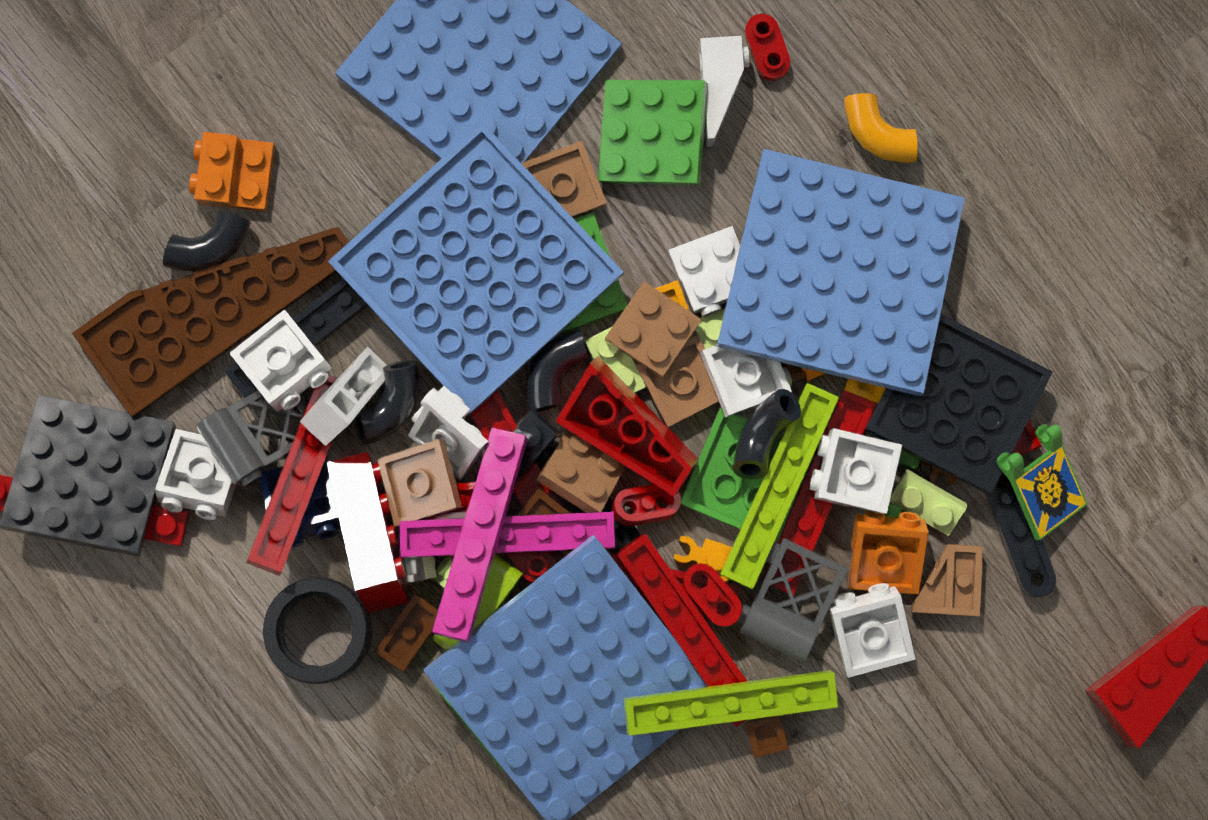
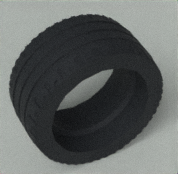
(274, 629)

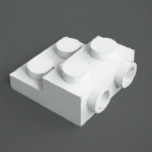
(706, 269)
(281, 362)
(743, 379)
(443, 418)
(856, 471)
(193, 478)
(871, 630)

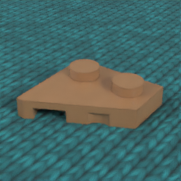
(953, 583)

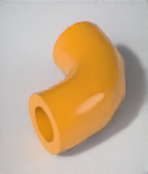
(876, 134)

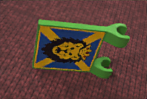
(1046, 486)

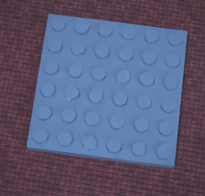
(471, 62)
(476, 267)
(841, 272)
(552, 676)

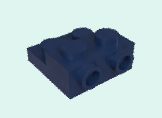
(321, 514)

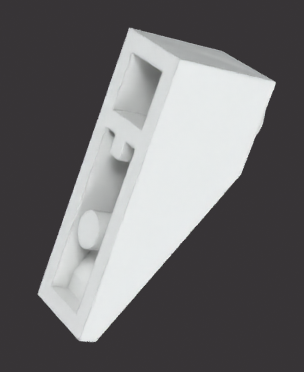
(722, 68)
(345, 397)

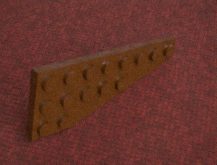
(177, 328)

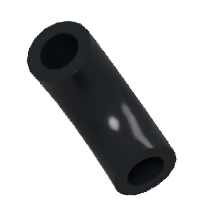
(209, 249)
(550, 367)
(394, 405)
(761, 433)

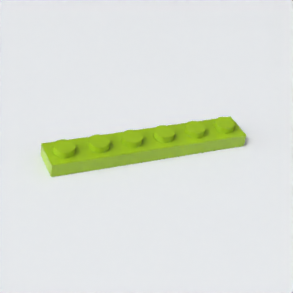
(779, 487)
(730, 702)

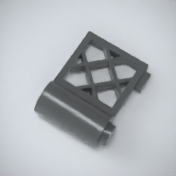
(235, 444)
(778, 626)

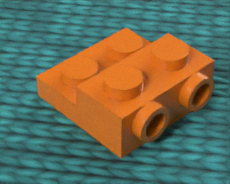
(232, 172)
(888, 551)

